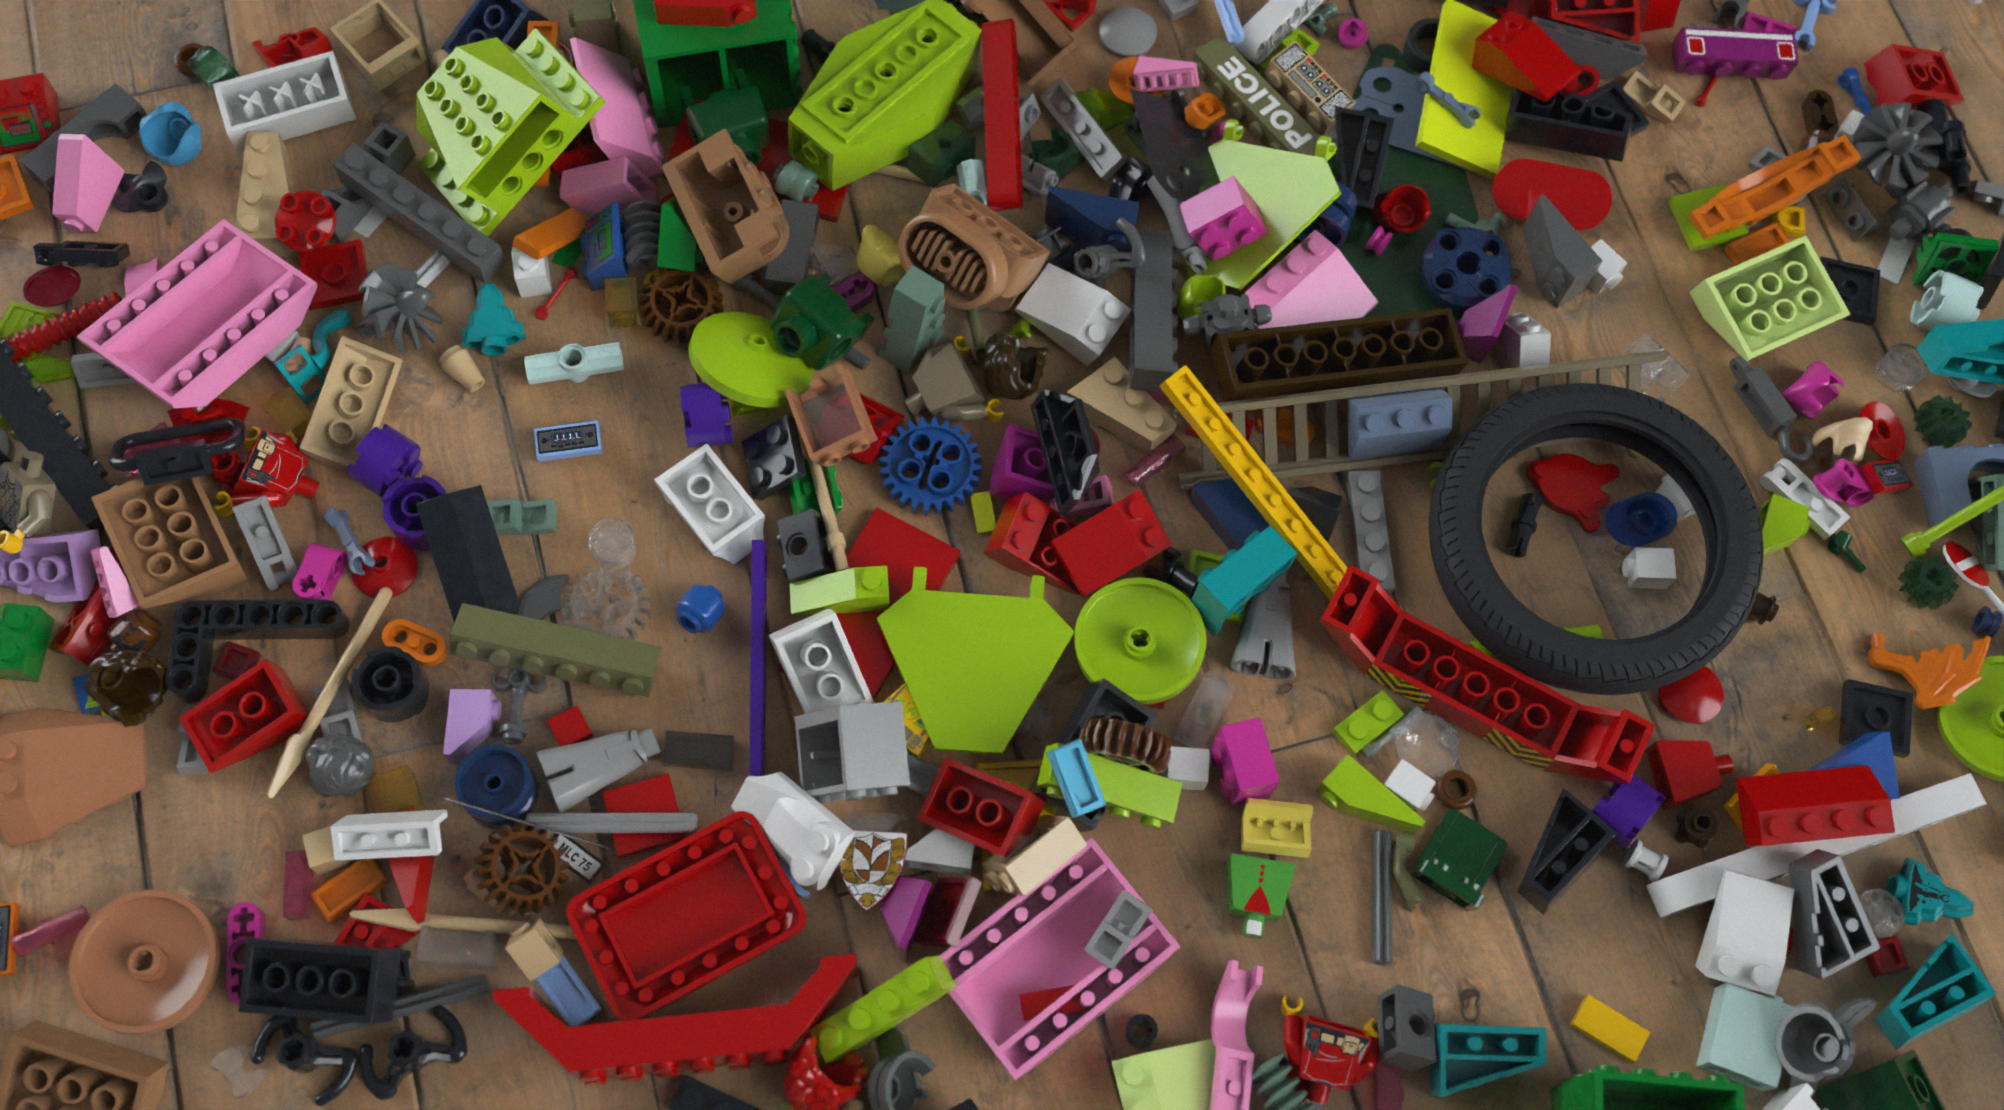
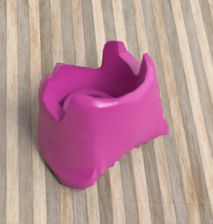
(1813, 390)

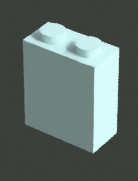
(1743, 1036)

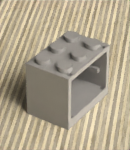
(852, 751)

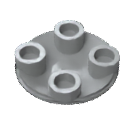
(1128, 32)

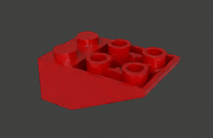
(1024, 539)

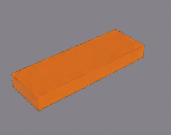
(551, 234)

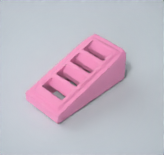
(1164, 74)
(1095, 505)
(115, 588)

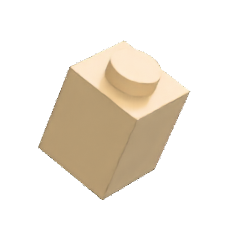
(320, 852)

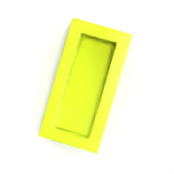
(983, 512)

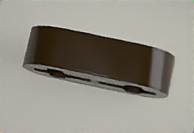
(1825, 116)

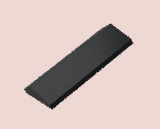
(467, 551)

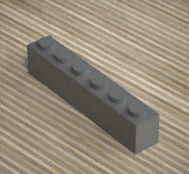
(419, 213)
(1152, 315)

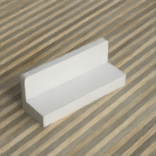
(388, 835)

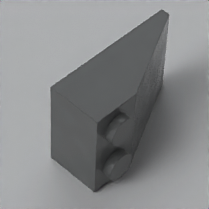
(1558, 254)

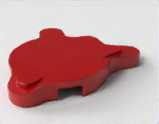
(1574, 486)

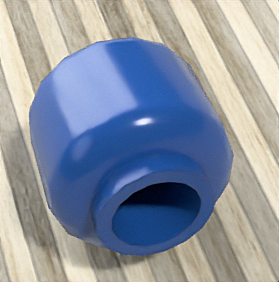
(700, 608)

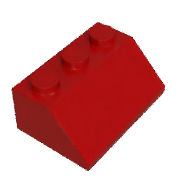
(980, 808)

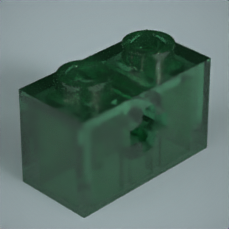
(939, 152)

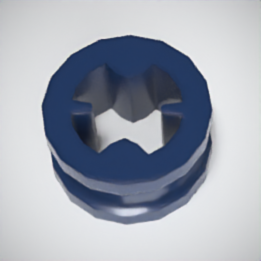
(1987, 622)

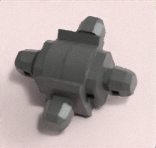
(1919, 210)
(1226, 315)

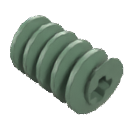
(1279, 1086)

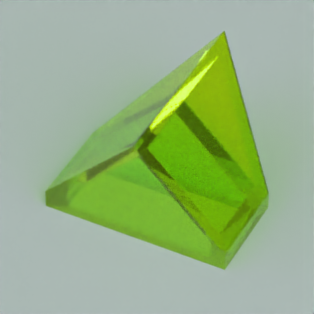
(1105, 107)

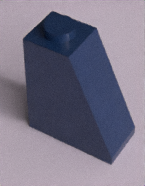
(1227, 511)

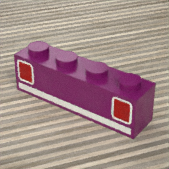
(1734, 53)

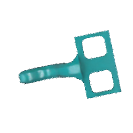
(315, 363)

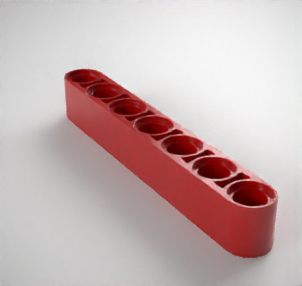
(1002, 115)

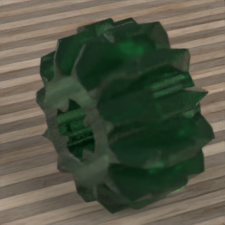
(211, 67)
(1942, 421)
(1928, 582)

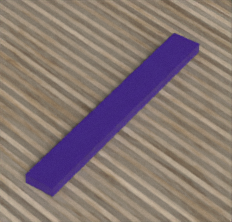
(758, 659)

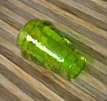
(50, 368)

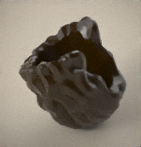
(1011, 369)
(127, 685)

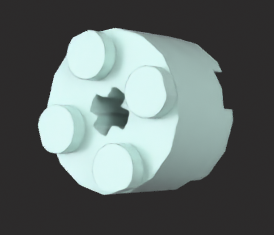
(1946, 301)

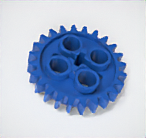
(957, 474)

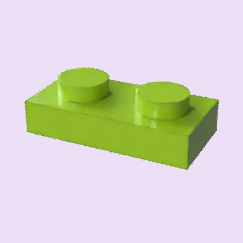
(1367, 722)

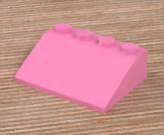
(624, 121)
(1312, 286)

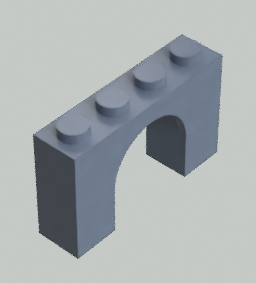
(1945, 474)

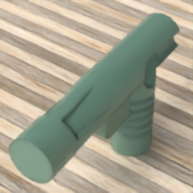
(1321, 17)
(1492, 227)

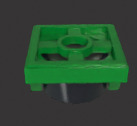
(1954, 252)

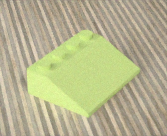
(1770, 299)
(1167, 1078)

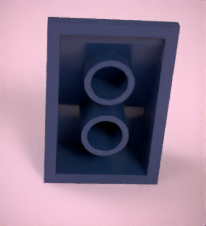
(494, 19)
(1090, 217)

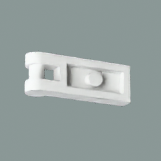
(1824, 513)

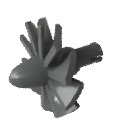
(1890, 137)
(396, 304)

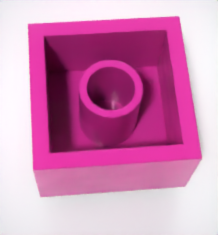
(1223, 218)
(1244, 762)

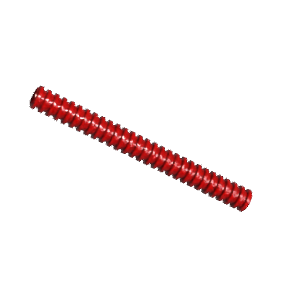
(60, 327)

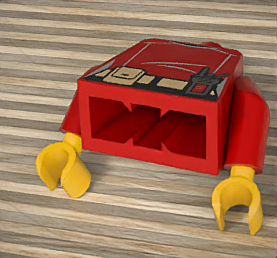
(270, 470)
(1327, 1051)

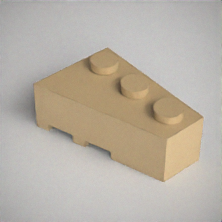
(1123, 411)

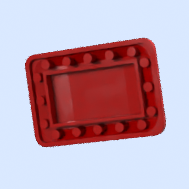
(685, 916)

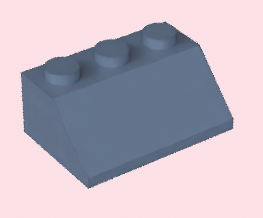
(1398, 422)

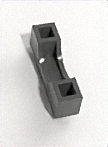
(109, 115)
(388, 147)

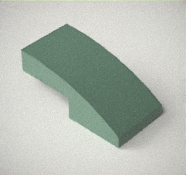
(524, 518)

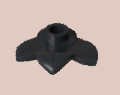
(140, 189)

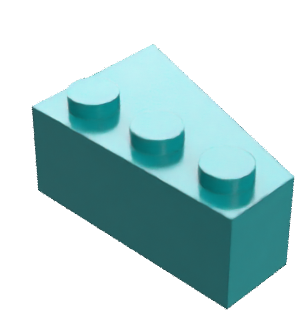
(1966, 350)
(1241, 577)
(1935, 994)
(1482, 1054)

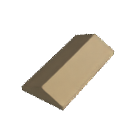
(349, 402)

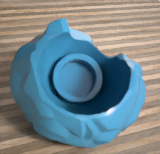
(171, 135)

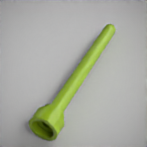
(1918, 543)

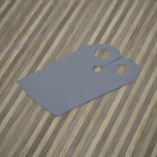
(1405, 123)

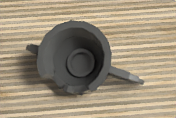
(1819, 1043)
(895, 1078)

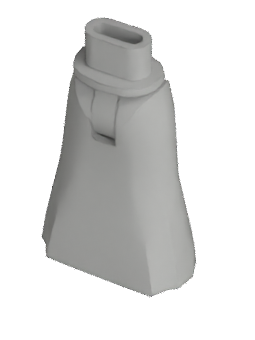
(1186, 245)
(1266, 635)
(590, 765)

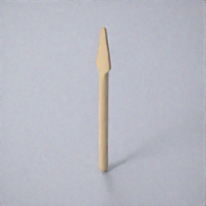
(299, 743)
(402, 919)

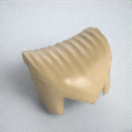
(1843, 440)

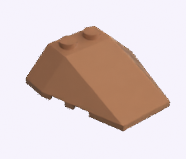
(64, 768)

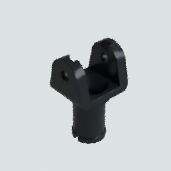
(1174, 572)

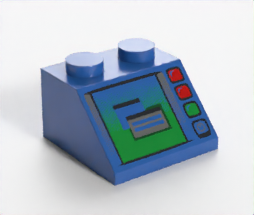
(604, 247)

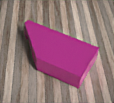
(1757, 22)

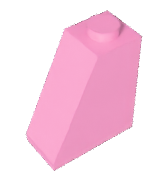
(606, 182)
(83, 183)

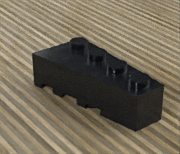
(1569, 125)

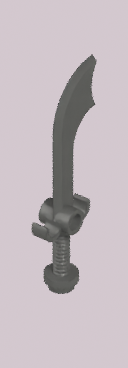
(537, 603)

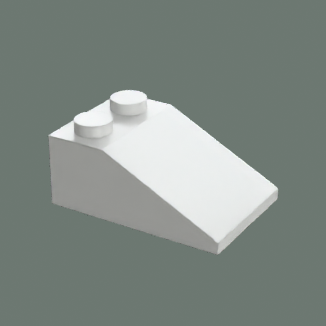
(1073, 312)
(820, 663)
(1747, 933)

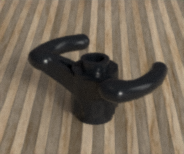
(1134, 176)
(305, 1054)
(411, 1054)

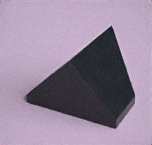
(1319, 506)

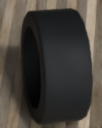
(1413, 56)

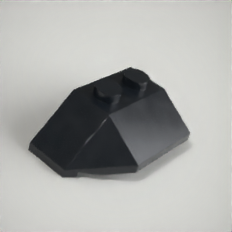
(1065, 446)

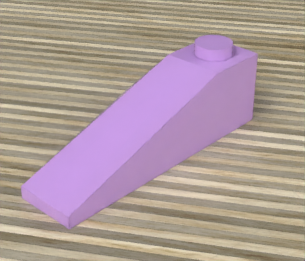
(53, 565)

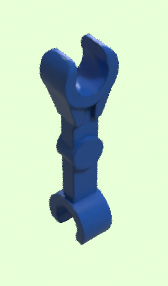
(1851, 83)

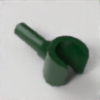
(1839, 545)

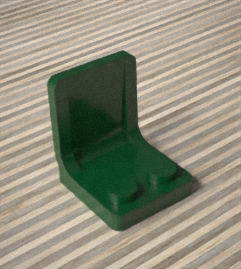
(1459, 859)
(1888, 1086)

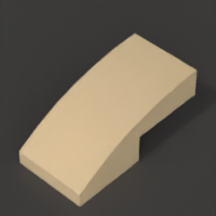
(1655, 102)

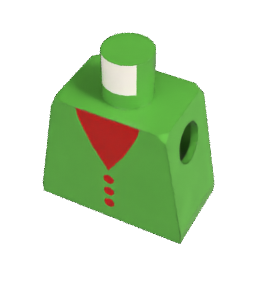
(1257, 891)

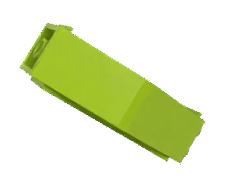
(931, 60)

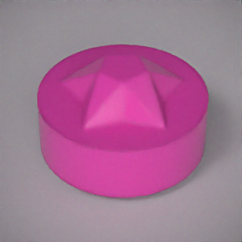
(1352, 33)

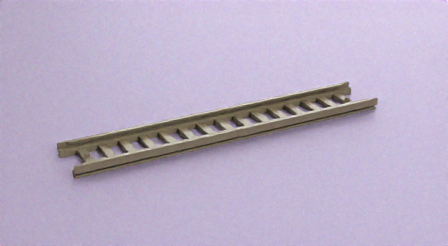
(1334, 461)

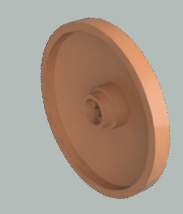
(144, 962)

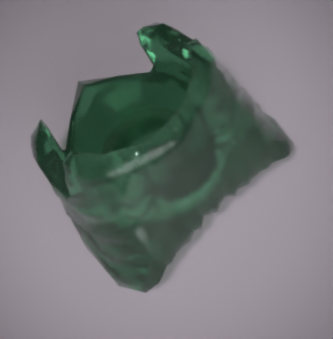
(1056, 153)

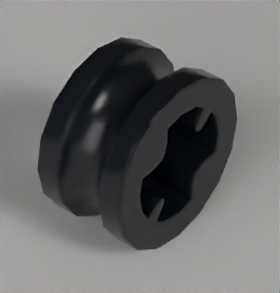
(1146, 1041)

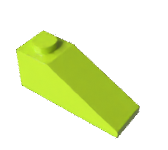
(842, 591)
(1362, 796)

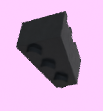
(1361, 151)
(1564, 852)

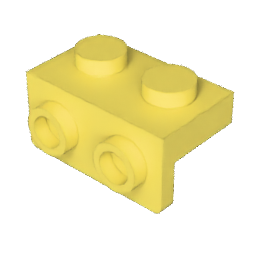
(1276, 827)

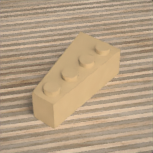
(263, 183)

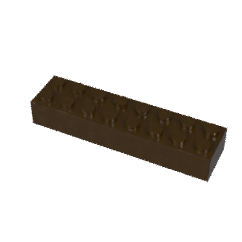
(1337, 354)

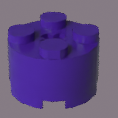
(705, 416)
(385, 459)
(401, 509)
(1628, 808)

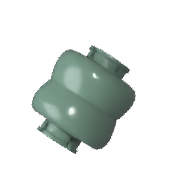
(795, 181)

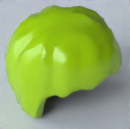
(1195, 291)

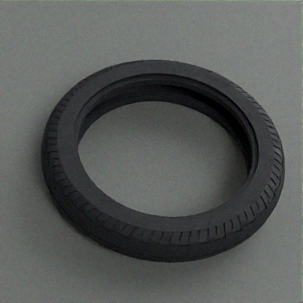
(1664, 437)

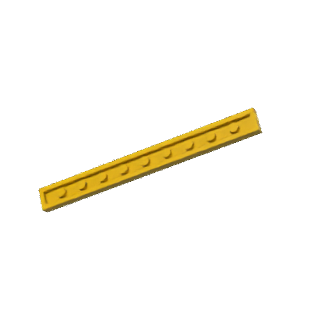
(1255, 479)

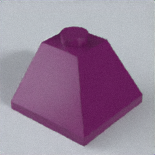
(1483, 322)
(1020, 466)
(903, 912)

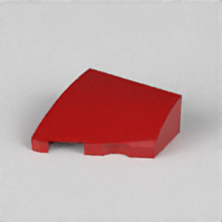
(293, 47)

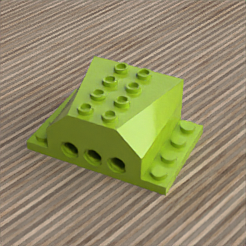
(499, 122)

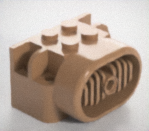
(728, 207)
(971, 251)

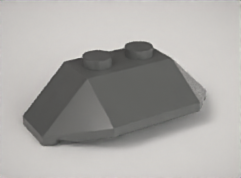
(1604, 53)

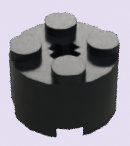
(373, 686)

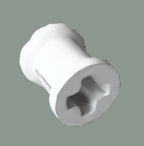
(1645, 860)

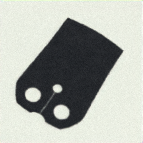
(1173, 144)

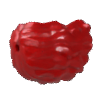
(825, 1087)

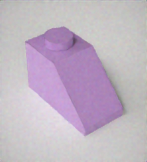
(469, 721)

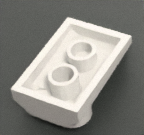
(713, 504)
(796, 827)

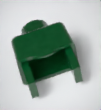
(734, 110)
(816, 323)

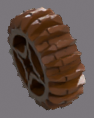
(659, 292)
(1127, 743)
(531, 878)

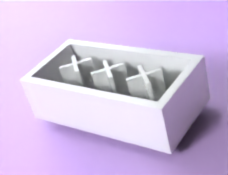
(285, 99)

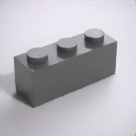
(793, 261)

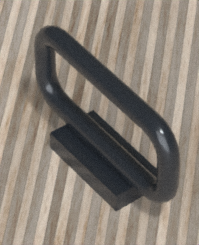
(176, 460)

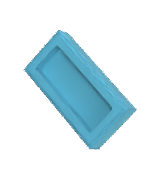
(1076, 778)

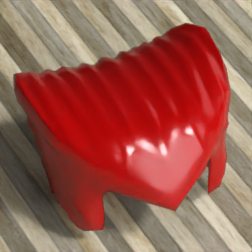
(1402, 208)

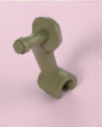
(976, 332)
(1412, 891)

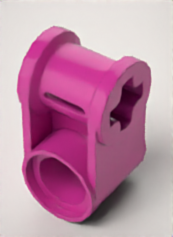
(1844, 484)
(319, 572)

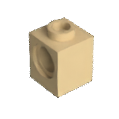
(534, 948)

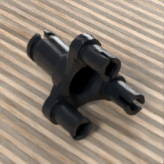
(1952, 153)

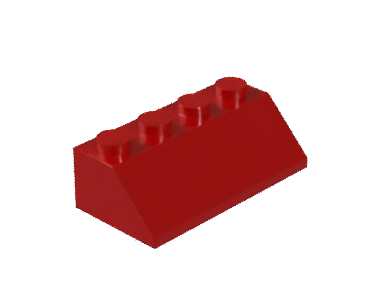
(1813, 806)

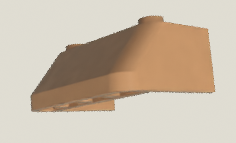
(1040, 34)

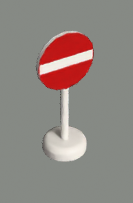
(1970, 570)

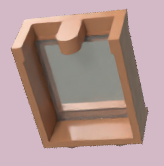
(832, 418)

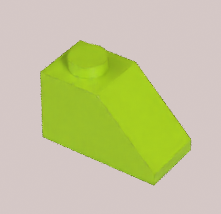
(1782, 522)

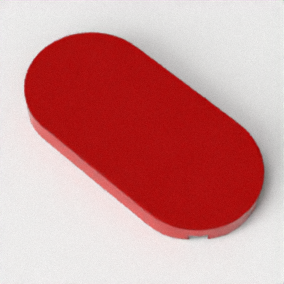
(1576, 192)

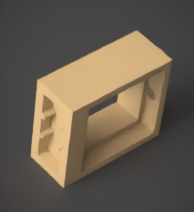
(391, 64)
(1039, 856)

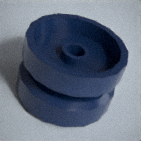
(1335, 219)
(495, 767)

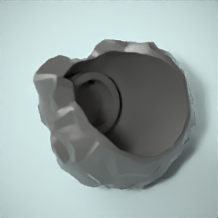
(339, 765)

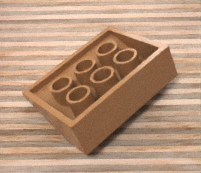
(168, 540)
(72, 1071)

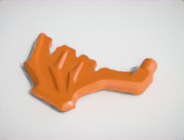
(1936, 676)

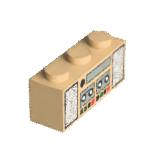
(1307, 86)

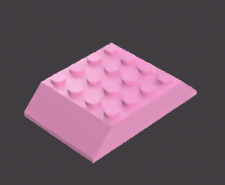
(203, 318)
(1040, 946)

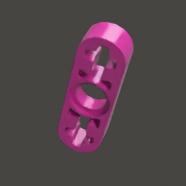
(234, 928)

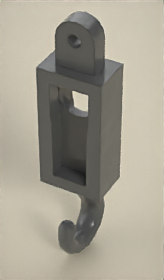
(1768, 407)

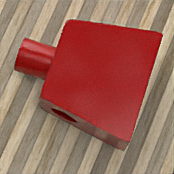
(1686, 770)

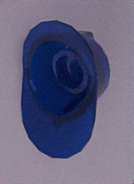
(1641, 519)

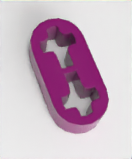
(856, 300)

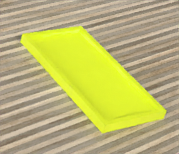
(1451, 66)

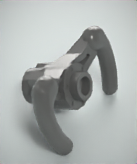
(1101, 261)

